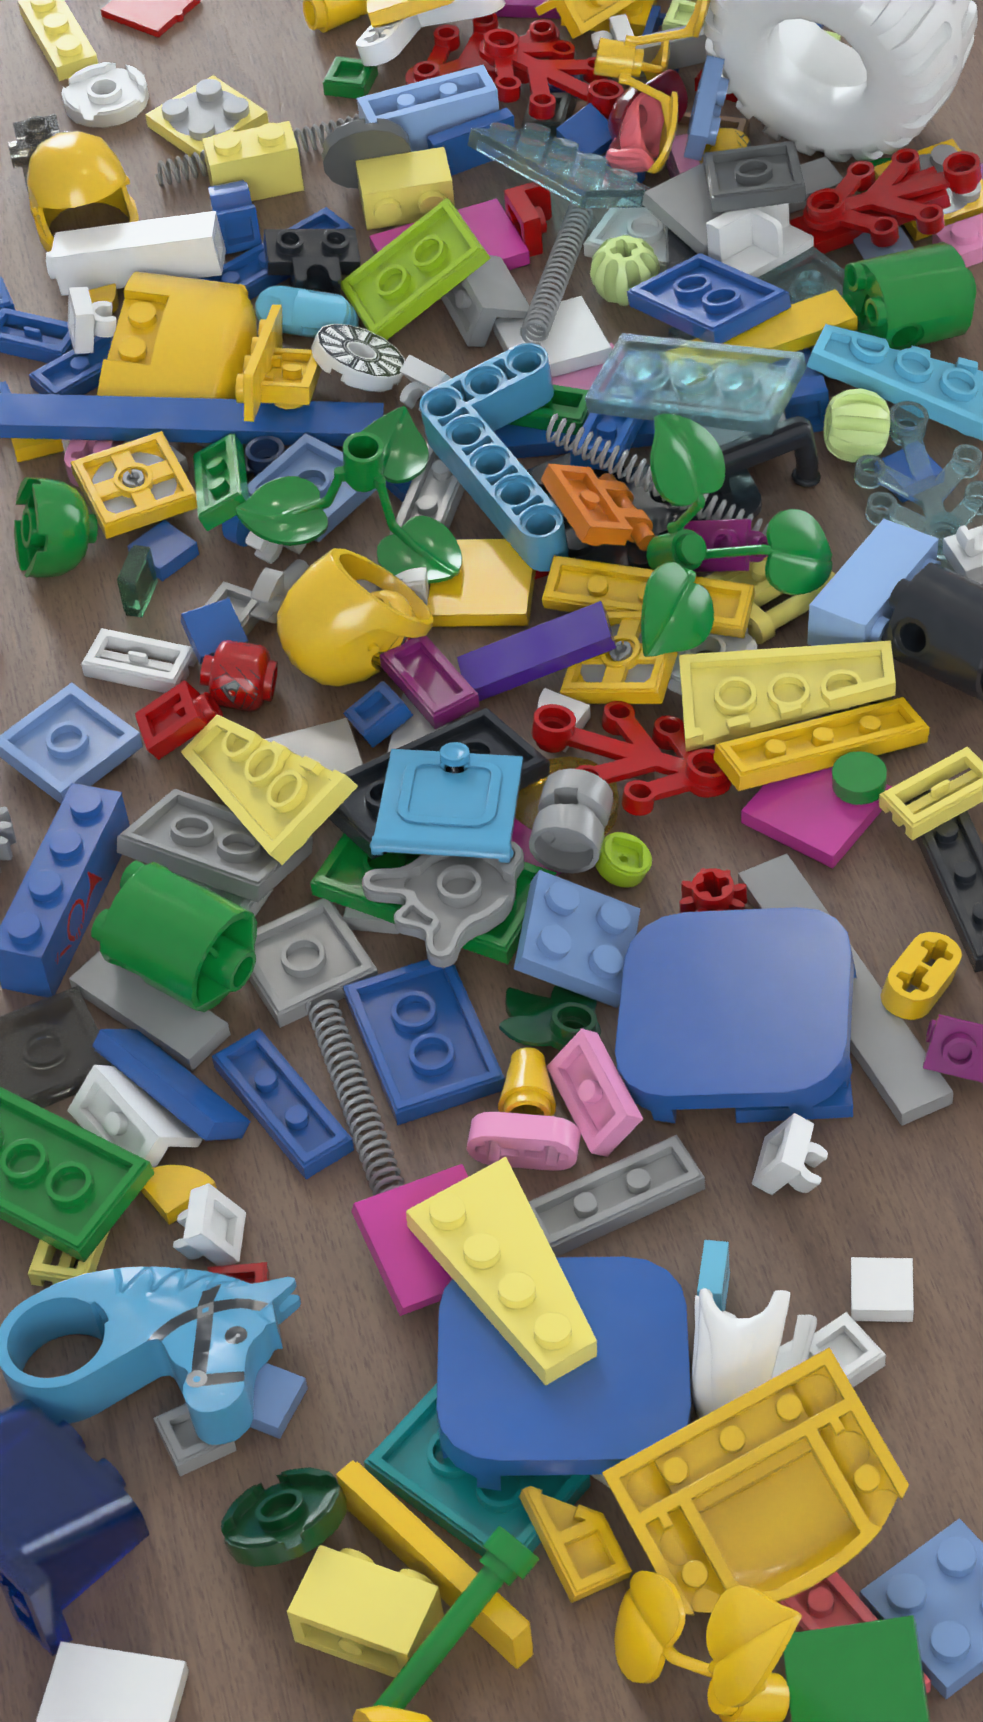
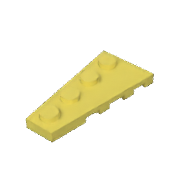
(769, 688)
(267, 785)
(505, 1265)

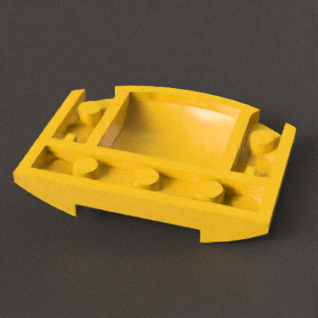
(179, 339)
(762, 1489)

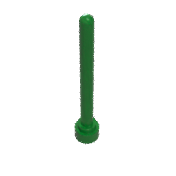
(503, 1563)

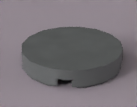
(358, 142)

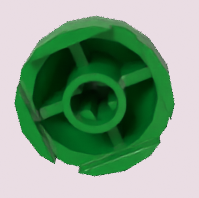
(52, 528)

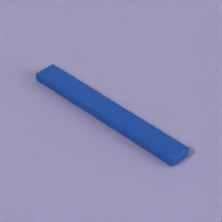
(81, 372)
(178, 418)

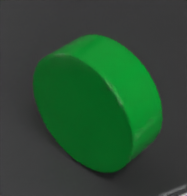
(859, 777)

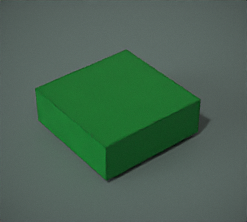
(349, 78)

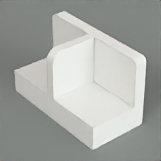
(756, 239)

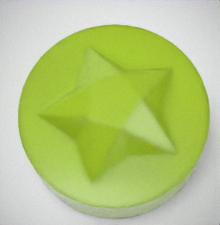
(623, 860)

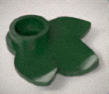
(547, 1020)

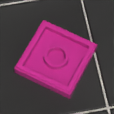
(809, 816)
(403, 1261)

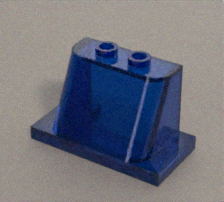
(58, 1520)

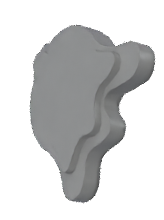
(447, 898)

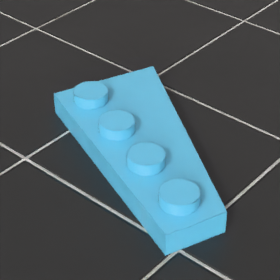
(944, 389)

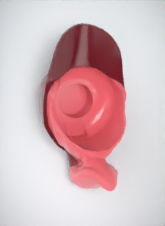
(638, 123)

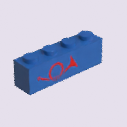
(61, 890)

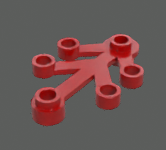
(448, 40)
(504, 51)
(838, 207)
(689, 772)

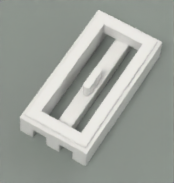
(135, 667)

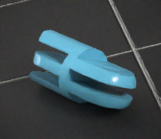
(305, 310)

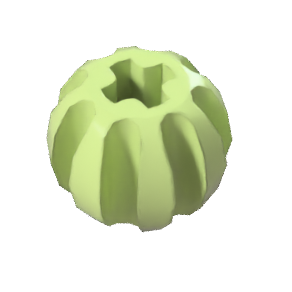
(622, 265)
(856, 424)

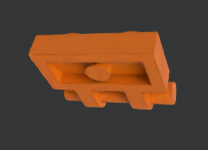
(597, 508)

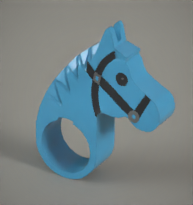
(152, 1324)

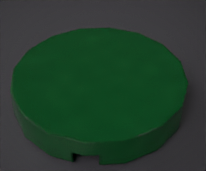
(285, 1518)

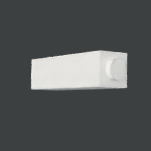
(111, 253)

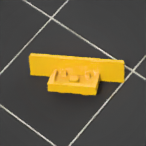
(275, 372)

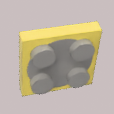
(203, 113)

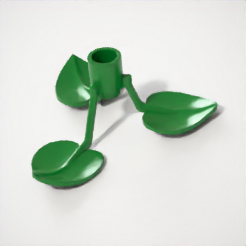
(387, 450)
(674, 608)

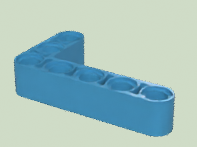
(460, 430)

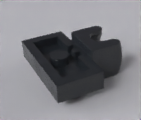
(312, 256)

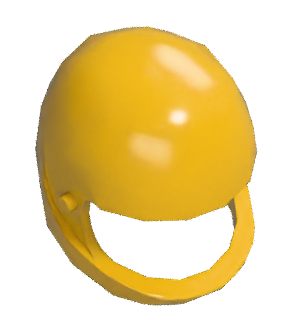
(71, 173)
(337, 626)

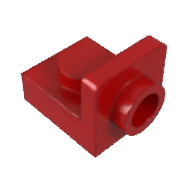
(528, 210)
(175, 718)

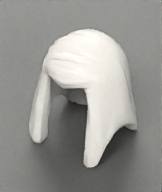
(742, 1353)

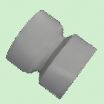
(571, 821)

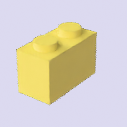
(260, 156)
(403, 186)
(363, 1610)

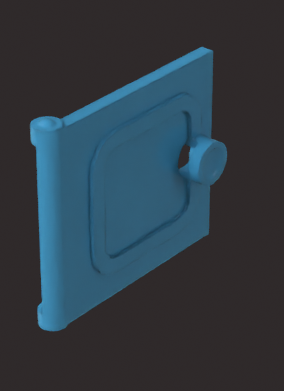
(445, 811)

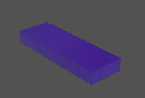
(538, 651)

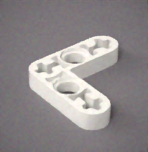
(387, 41)

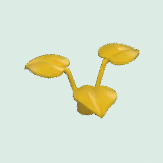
(624, 60)
(742, 1637)

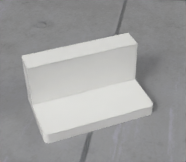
(128, 1116)

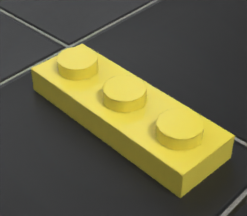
(58, 36)

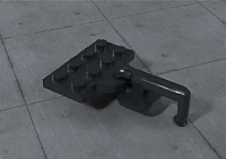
(737, 488)

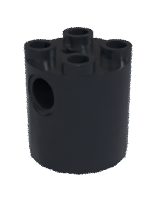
(939, 627)

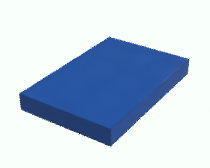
(708, 299)
(423, 1039)

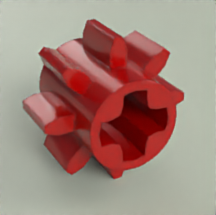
(712, 891)

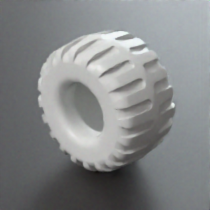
(837, 95)

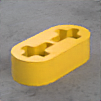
(912, 970)

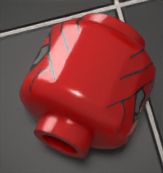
(240, 675)

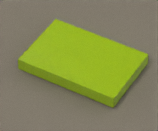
(414, 270)

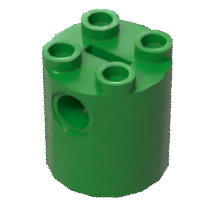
(911, 295)
(177, 936)

